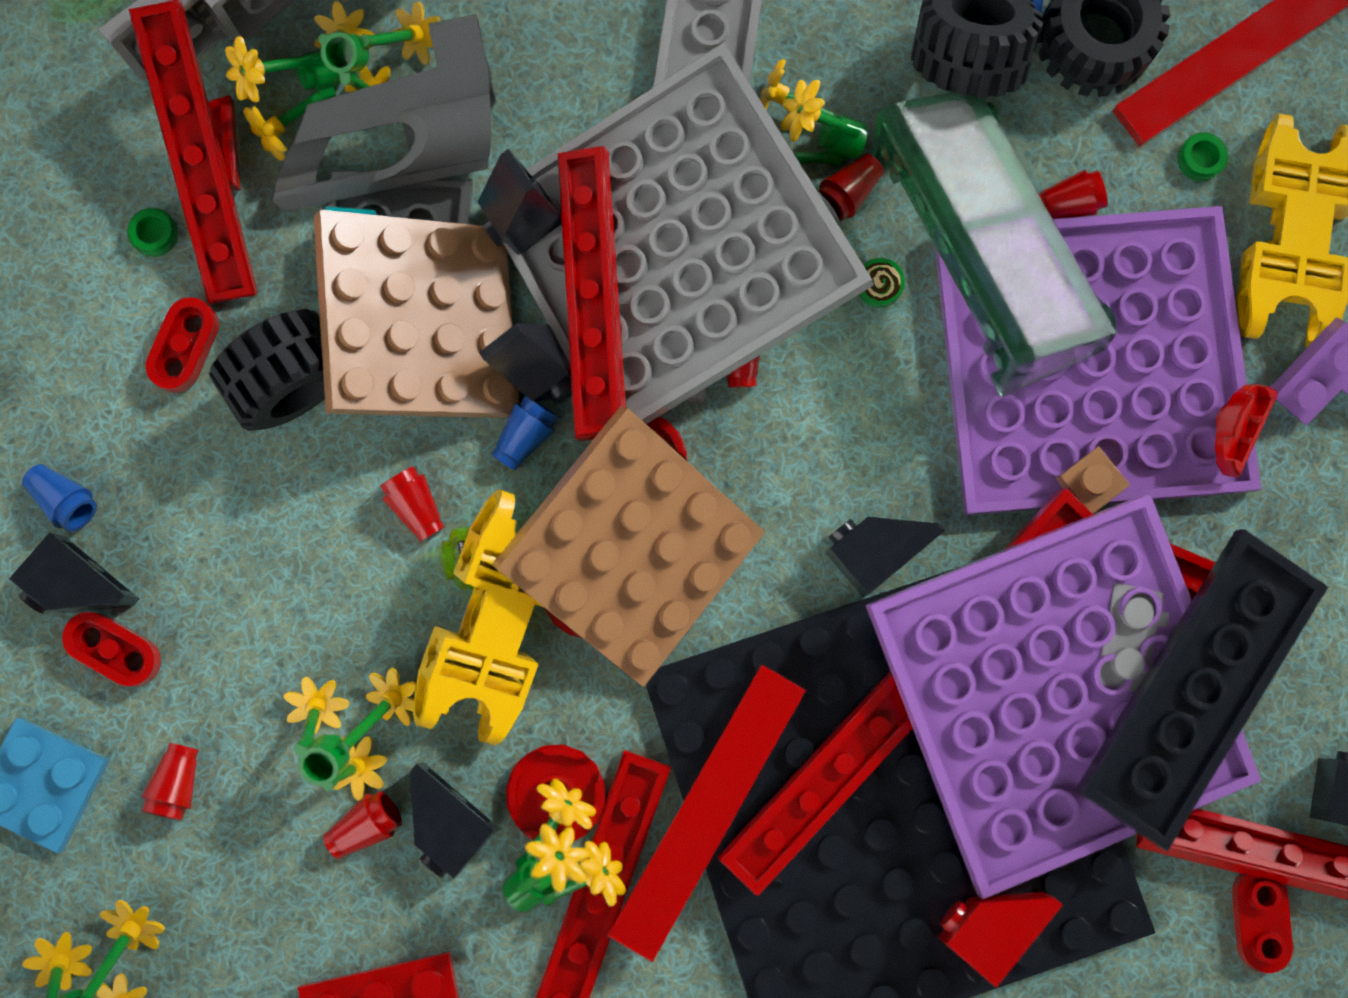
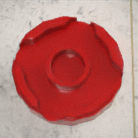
(539, 767)

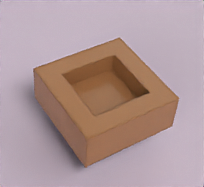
(1093, 480)

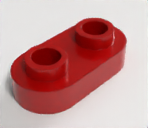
(177, 344)
(113, 651)
(1260, 922)

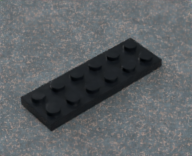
(1201, 689)

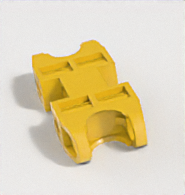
(1304, 198)
(485, 652)

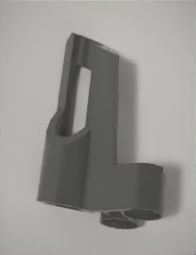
(440, 110)

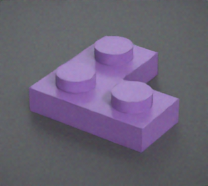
(1316, 374)

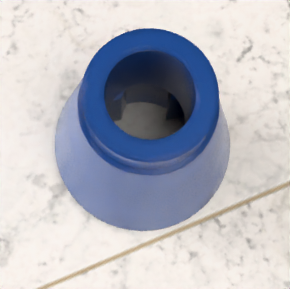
(524, 432)
(60, 498)

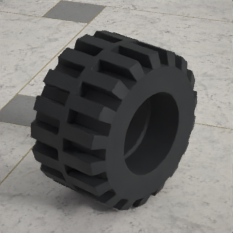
(976, 45)
(1100, 64)
(272, 370)

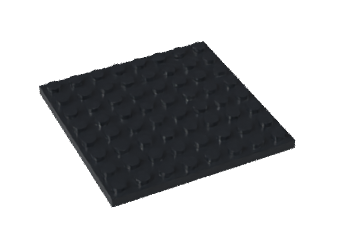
(872, 885)

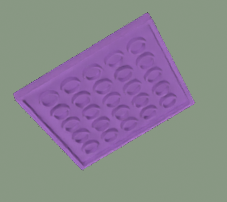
(1140, 400)
(1010, 691)

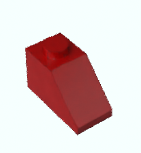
(996, 930)

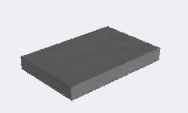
(431, 200)

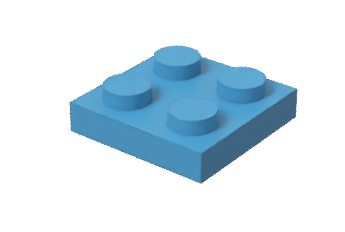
(45, 784)

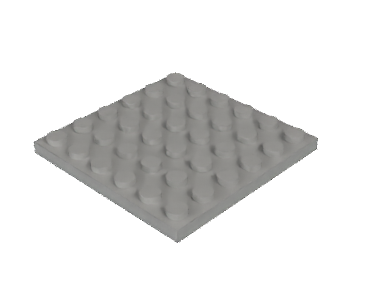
(711, 233)

